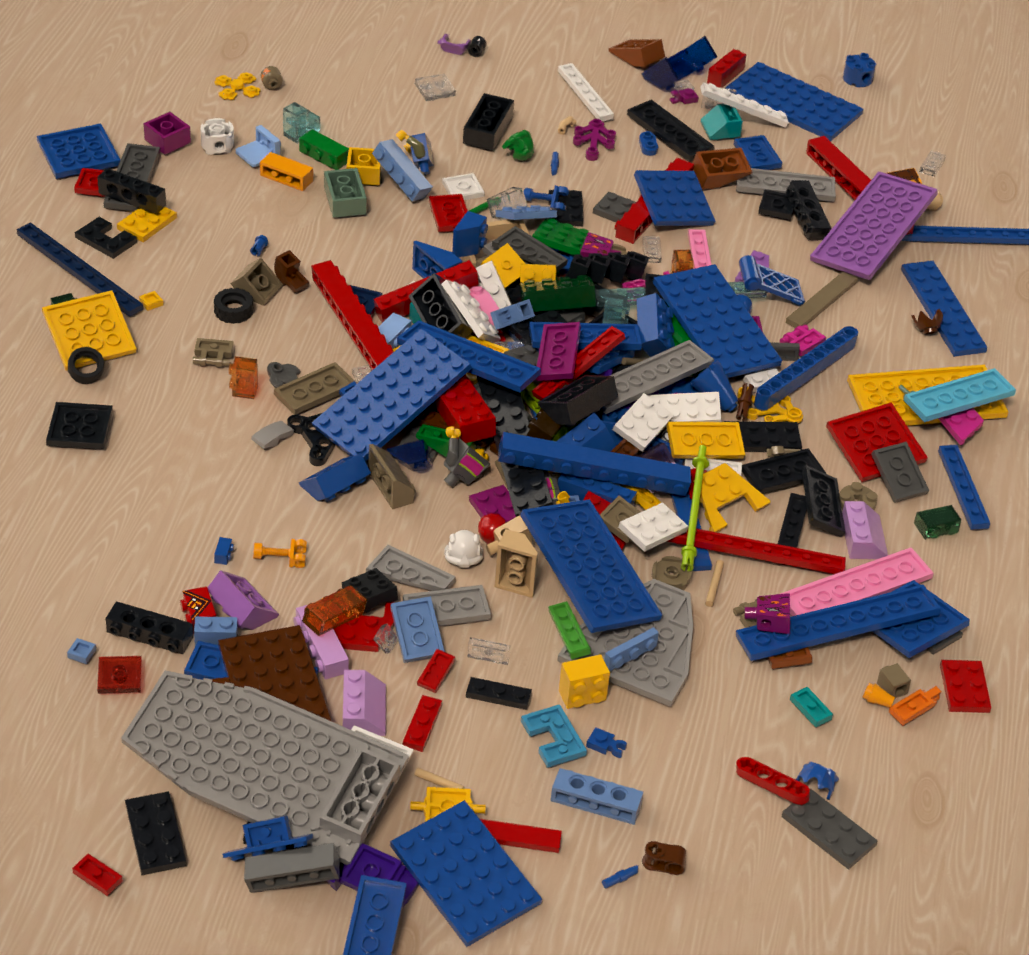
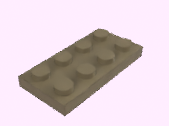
(313, 388)

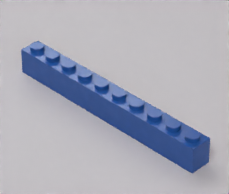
(594, 464)

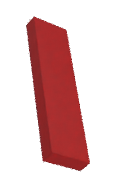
(524, 836)

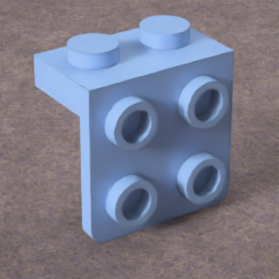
(258, 149)

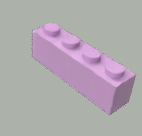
(325, 649)

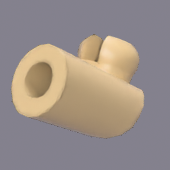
(564, 123)

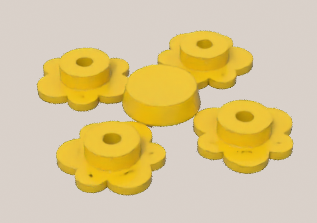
(237, 84)

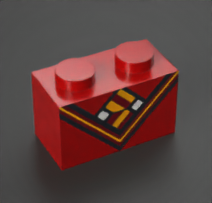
(197, 604)

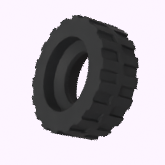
(233, 315)

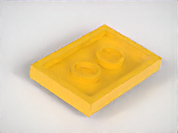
(145, 223)

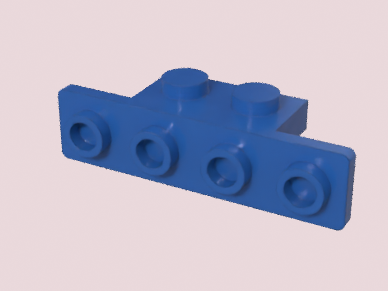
(267, 834)

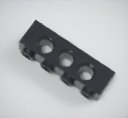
(131, 191)
(808, 209)
(149, 627)

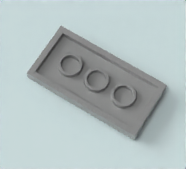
(457, 604)

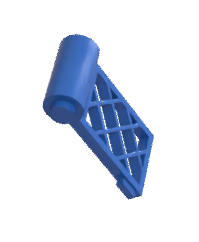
(754, 279)

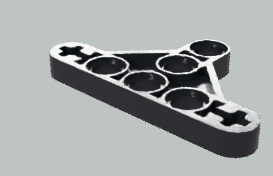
(313, 438)

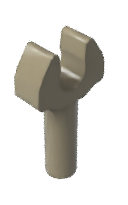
(779, 450)

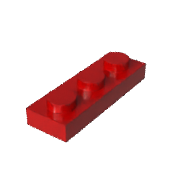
(422, 723)

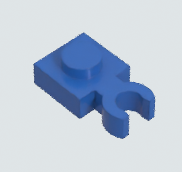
(604, 741)

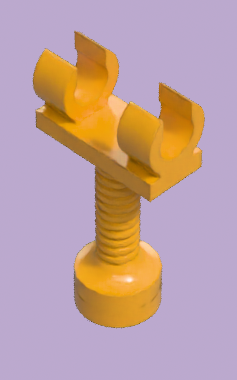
(296, 560)

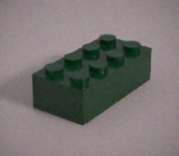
(559, 294)

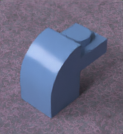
(512, 314)

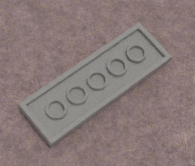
(779, 181)

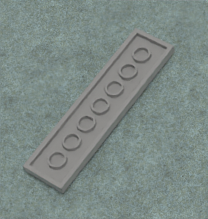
(657, 373)

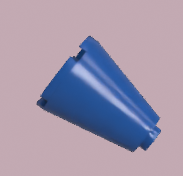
(715, 380)

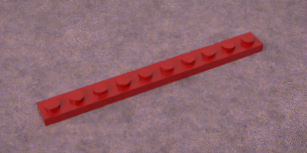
(765, 551)

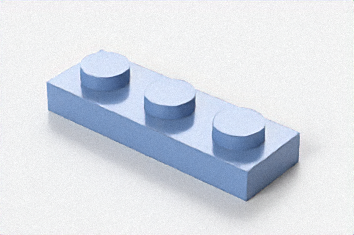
(631, 649)

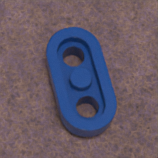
(648, 143)

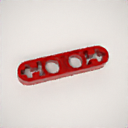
(794, 791)

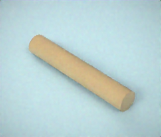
(436, 779)

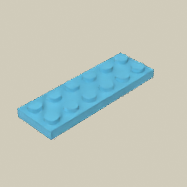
(959, 395)

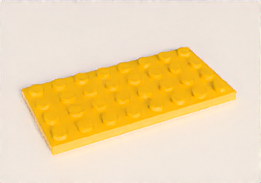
(883, 388)

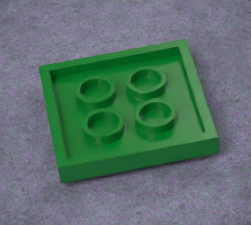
(561, 236)

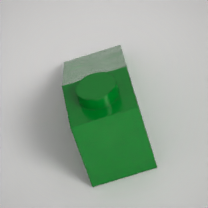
(437, 438)

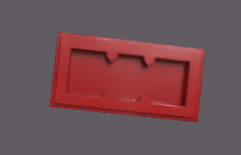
(436, 670)

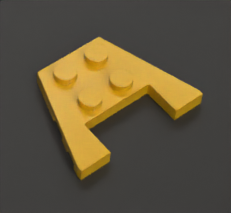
(722, 487)

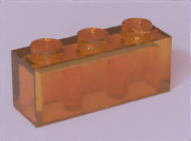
(334, 610)

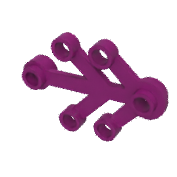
(595, 126)

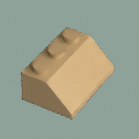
(516, 564)

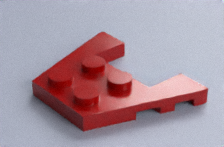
(360, 632)

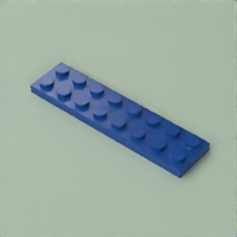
(935, 293)
(483, 360)

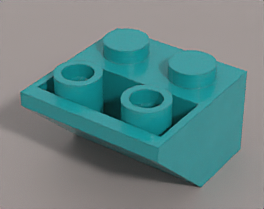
(722, 122)

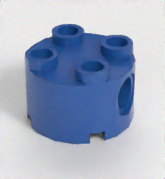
(859, 70)

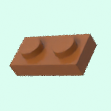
(791, 658)

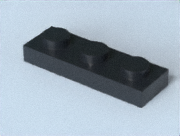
(498, 693)

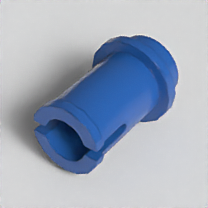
(260, 242)

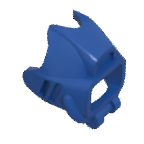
(825, 776)

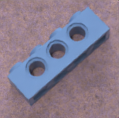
(597, 796)

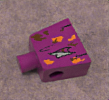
(597, 244)
(771, 613)

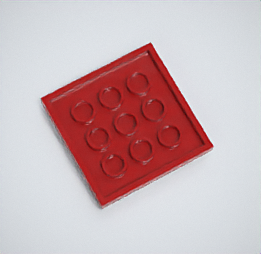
(871, 430)

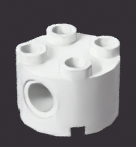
(217, 136)

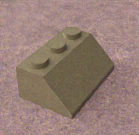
(390, 478)

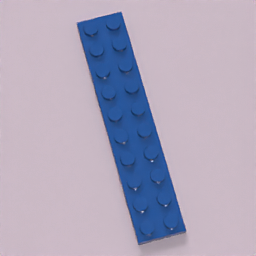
(841, 622)

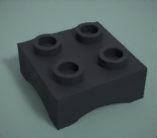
(373, 587)

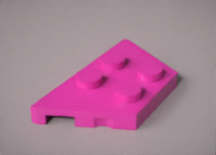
(962, 424)

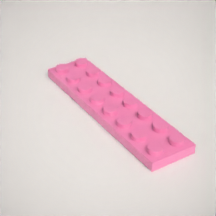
(860, 582)

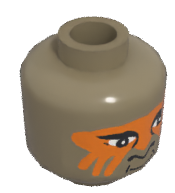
(271, 77)

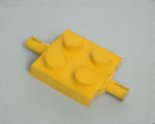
(441, 799)

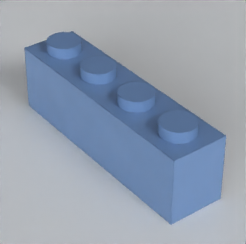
(402, 170)

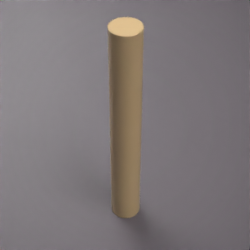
(714, 583)

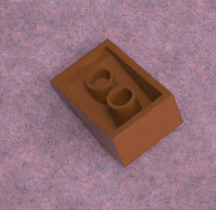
(639, 51)
(720, 167)

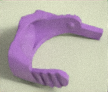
(457, 49)

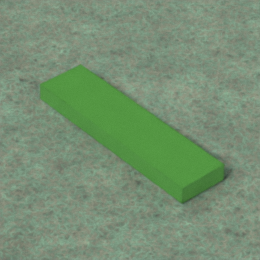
(569, 630)

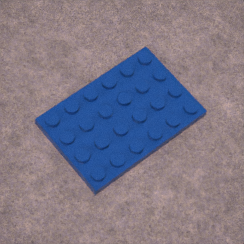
(465, 873)

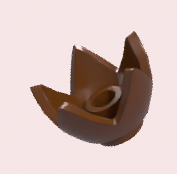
(926, 324)

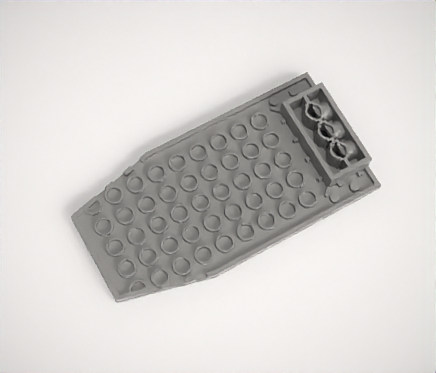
(265, 759)

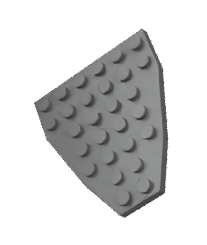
(657, 672)

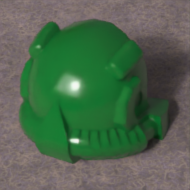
(521, 144)

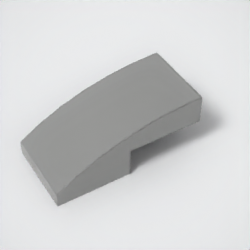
(271, 434)

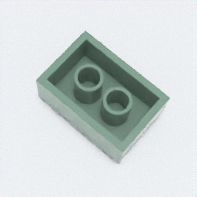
(345, 192)

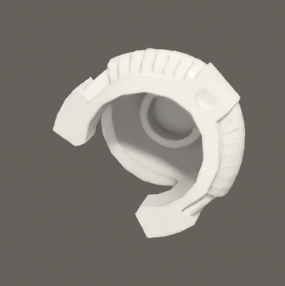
(464, 549)

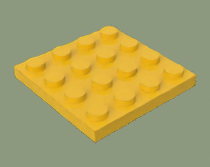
(91, 323)

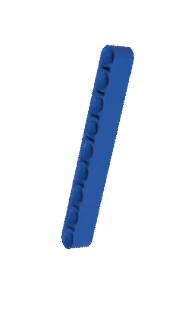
(805, 368)

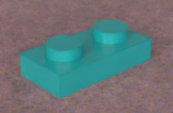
(811, 707)

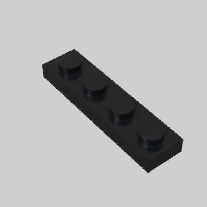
(793, 521)

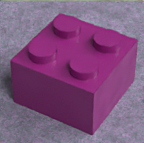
(167, 132)

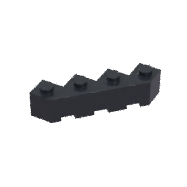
(613, 266)

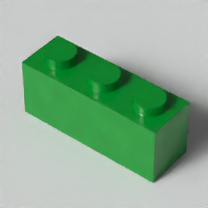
(323, 149)

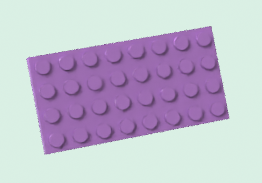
(874, 225)

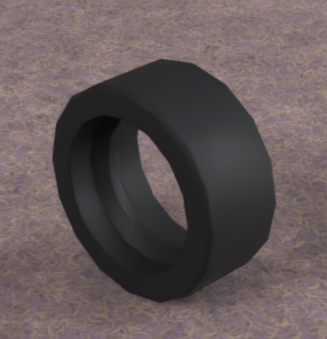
(85, 352)

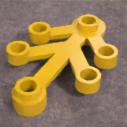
(789, 414)

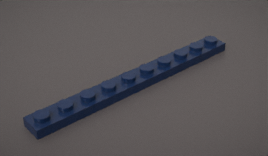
(78, 267)

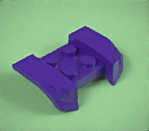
(376, 864)

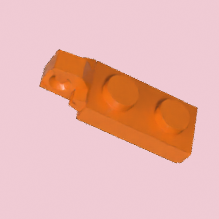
(915, 705)

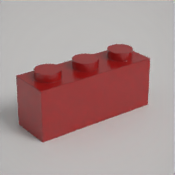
(727, 68)

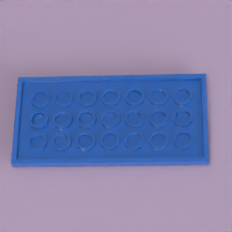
(802, 103)
(717, 320)
(392, 395)
(590, 566)

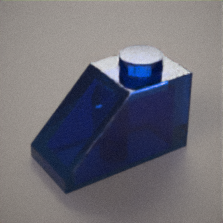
(412, 455)

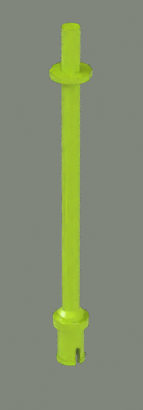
(689, 551)

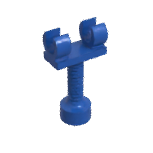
(558, 190)

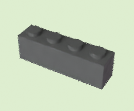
(292, 867)

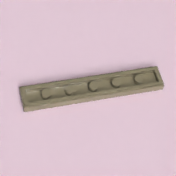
(822, 300)

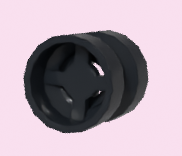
(476, 46)

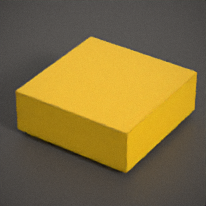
(151, 300)

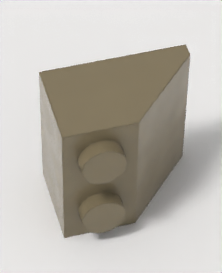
(258, 281)

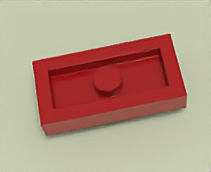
(97, 874)

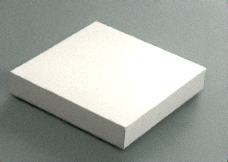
(465, 185)

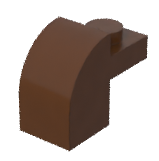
(287, 271)

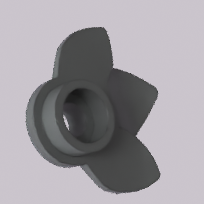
(282, 373)

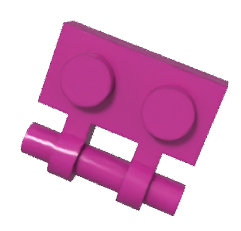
(807, 339)

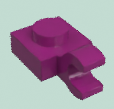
(686, 96)

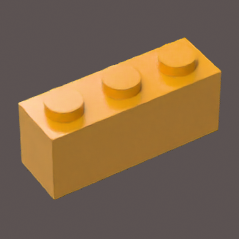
(286, 171)

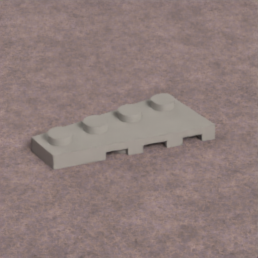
(410, 570)

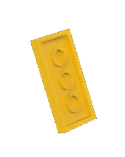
(721, 439)

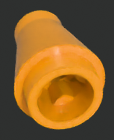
(877, 695)

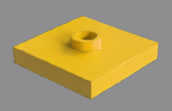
(507, 264)

